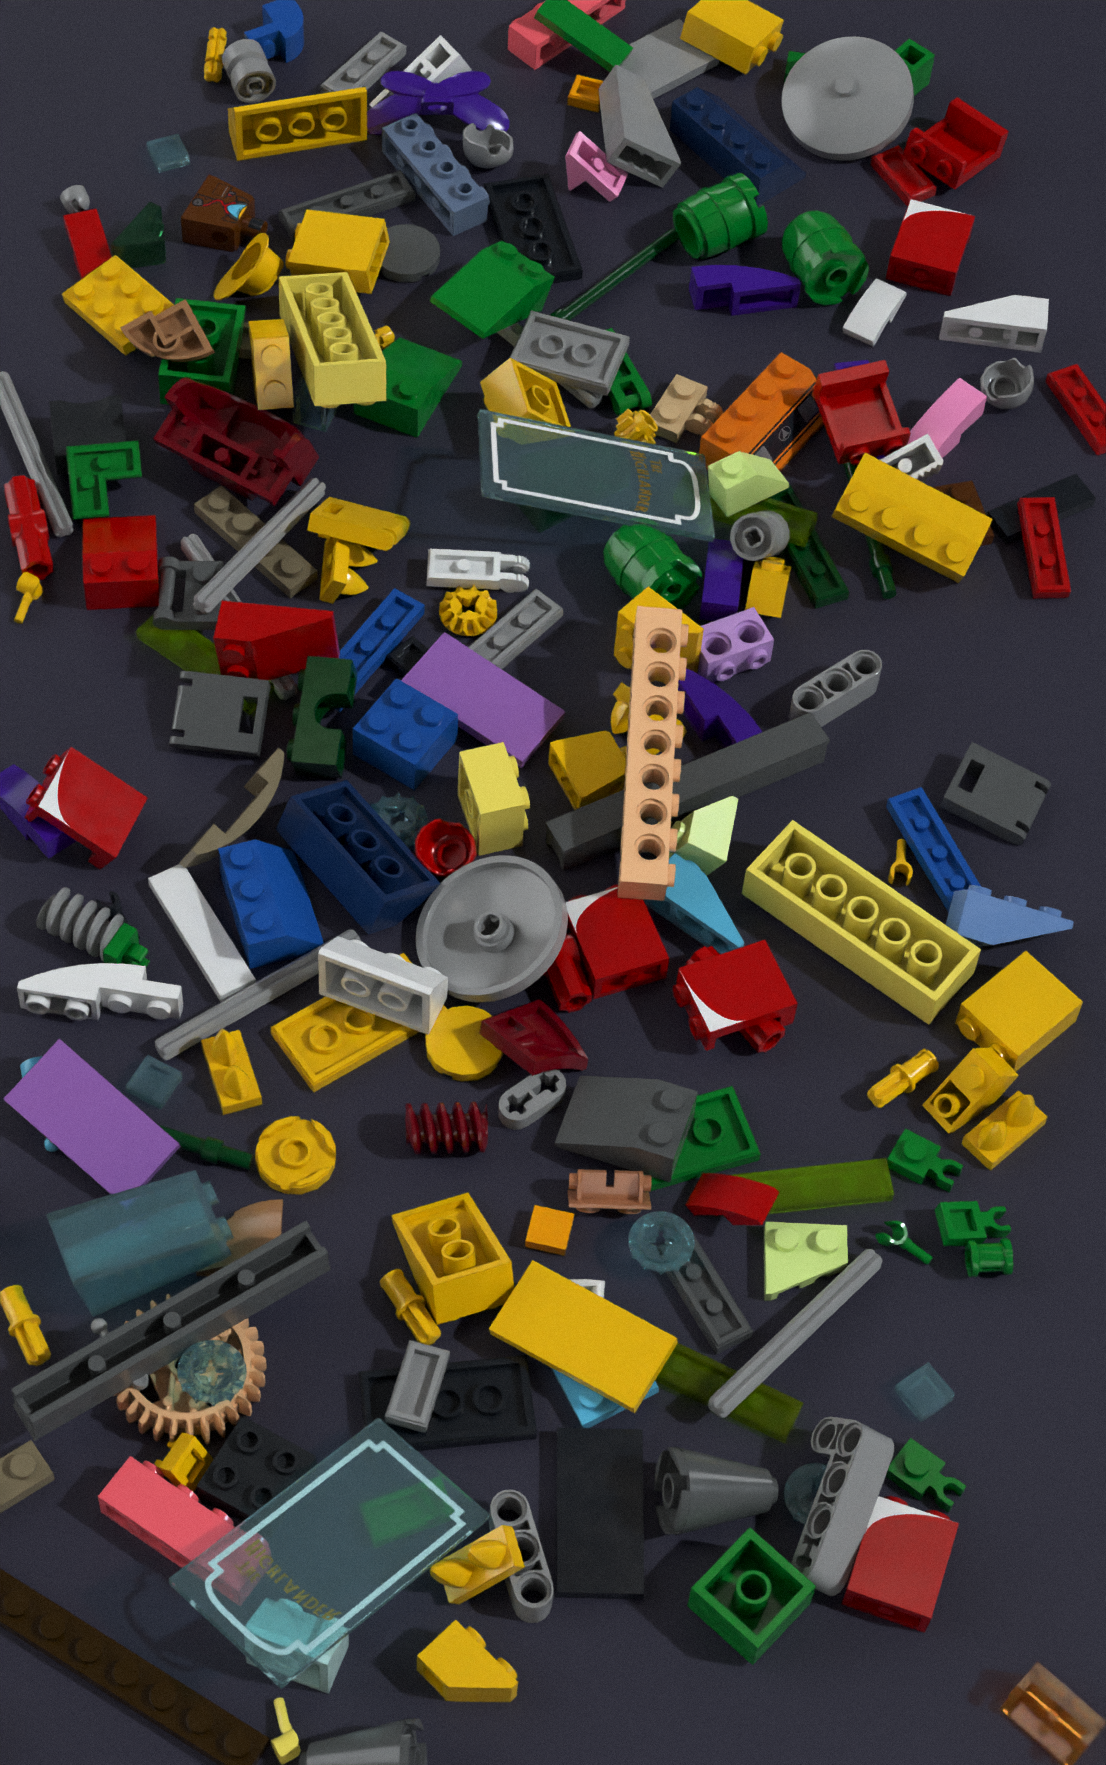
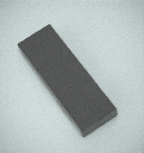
(709, 1301)

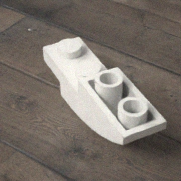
(86, 988)

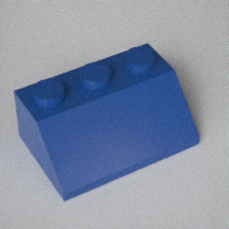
(268, 902)

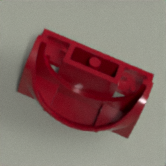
(234, 441)

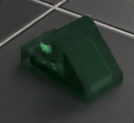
(141, 240)

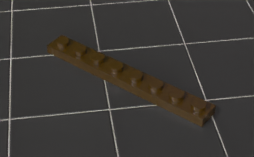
(127, 1676)

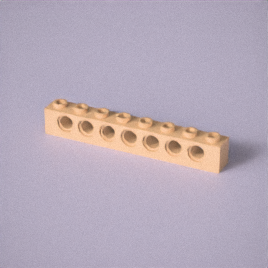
(639, 876)

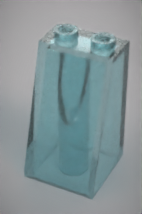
(140, 1239)

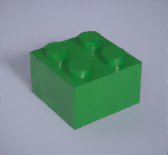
(751, 1596)

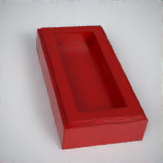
(903, 175)

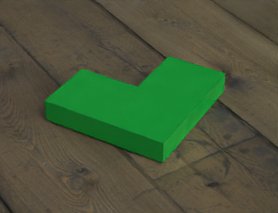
(90, 469)

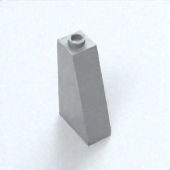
(634, 129)

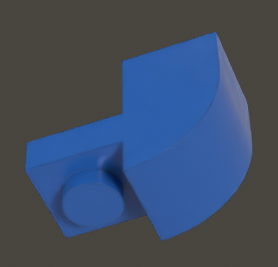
(281, 30)

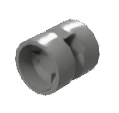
(248, 70)
(759, 535)

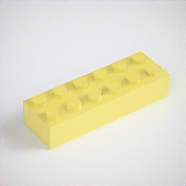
(332, 339)
(860, 921)

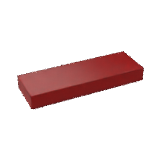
(1081, 404)
(1044, 547)

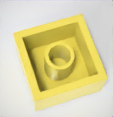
(492, 798)

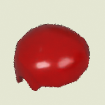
(444, 847)

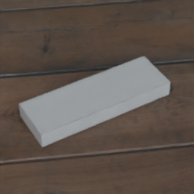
(366, 65)
(517, 629)

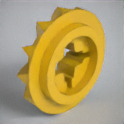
(470, 622)

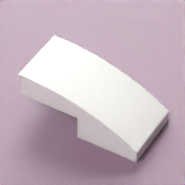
(873, 312)

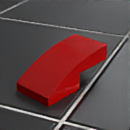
(87, 240)
(735, 1197)

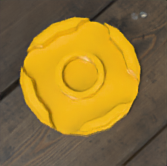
(458, 1047)
(295, 1155)

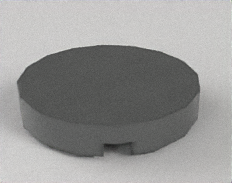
(410, 253)

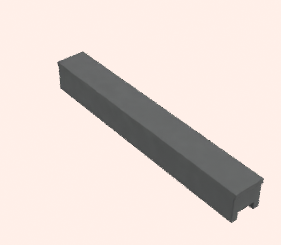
(722, 774)
(169, 1330)

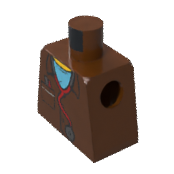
(220, 216)

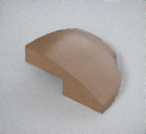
(170, 334)
(251, 1228)

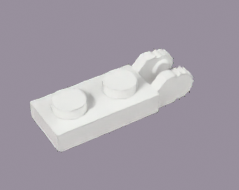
(477, 568)

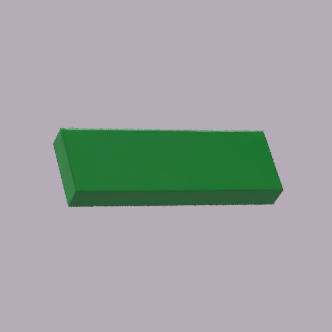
(584, 33)

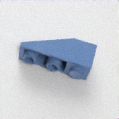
(994, 921)

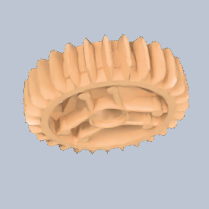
(178, 1412)

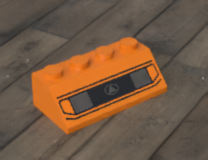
(769, 417)

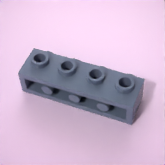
(435, 174)

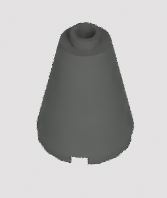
(709, 1490)
(379, 1745)

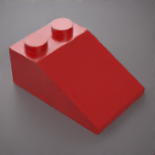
(120, 562)
(271, 639)

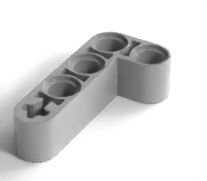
(843, 1501)

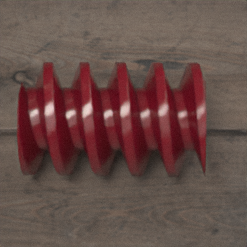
(446, 1127)

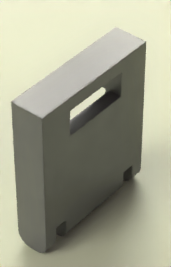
(212, 713)
(1003, 797)

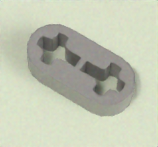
(535, 1103)

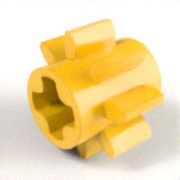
(636, 426)

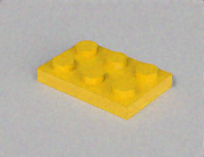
(113, 298)

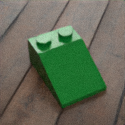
(494, 290)
(224, 331)
(414, 386)

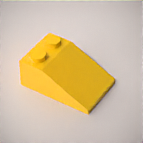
(454, 1258)

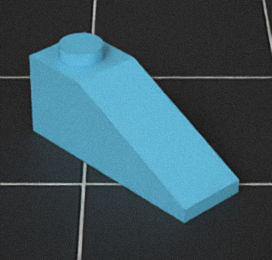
(697, 908)

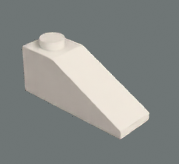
(434, 64)
(1003, 323)

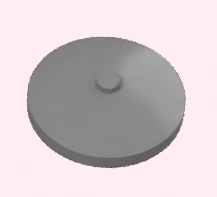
(847, 98)
(492, 927)

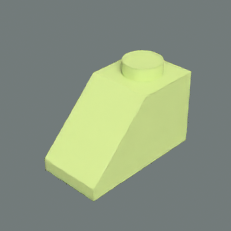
(743, 481)
(707, 834)

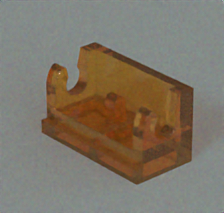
(1053, 1715)

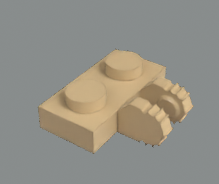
(683, 409)

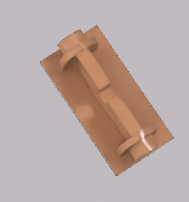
(625, 1195)

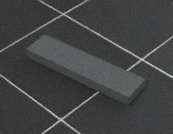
(359, 200)

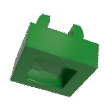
(125, 948)

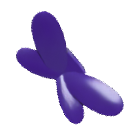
(452, 96)

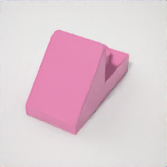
(589, 164)

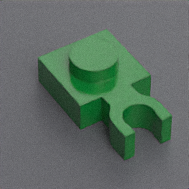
(919, 1158)
(965, 1222)
(919, 1471)

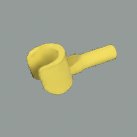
(286, 1745)

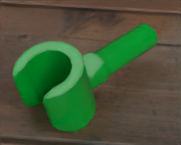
(900, 1238)

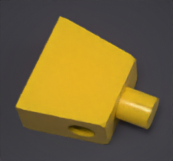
(588, 767)

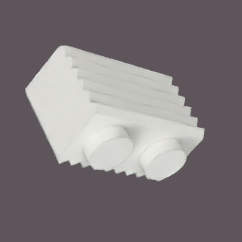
(917, 459)

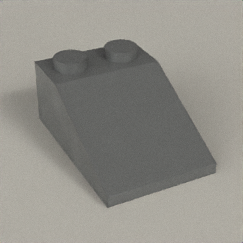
(629, 1123)

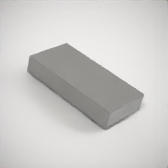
(417, 1386)

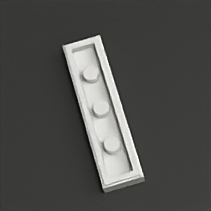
(201, 932)

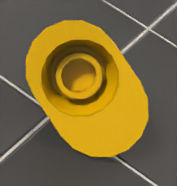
(253, 271)

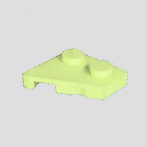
(801, 1254)

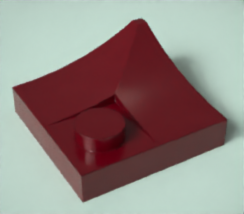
(534, 1039)

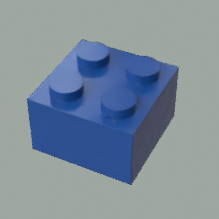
(405, 734)

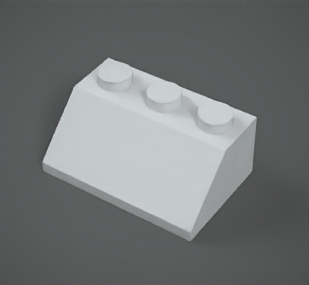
(381, 983)

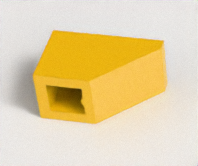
(768, 586)
(970, 1088)
(464, 1669)

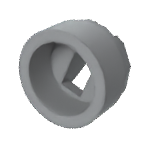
(75, 199)

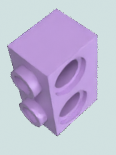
(738, 645)

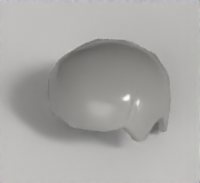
(487, 147)
(1007, 383)

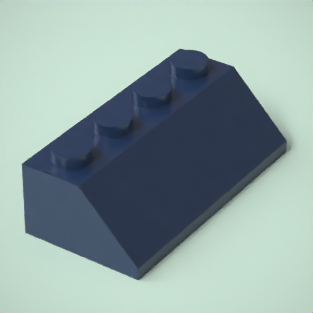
(731, 143)
(356, 855)

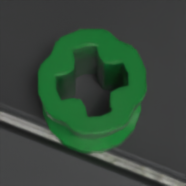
(989, 1257)

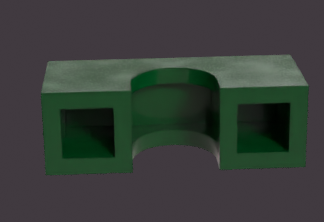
(324, 686)

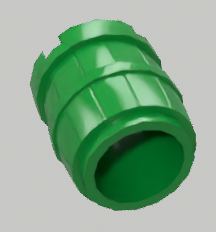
(720, 217)
(823, 257)
(651, 558)

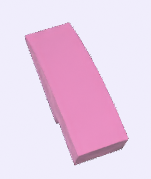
(950, 416)

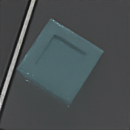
(168, 153)
(154, 1082)
(924, 1392)

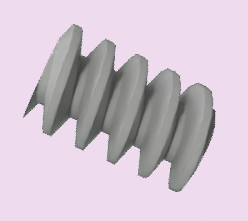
(78, 924)

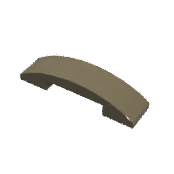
(263, 787)

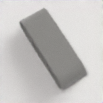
(851, 678)
(536, 1572)

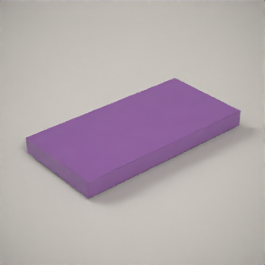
(485, 697)
(91, 1121)

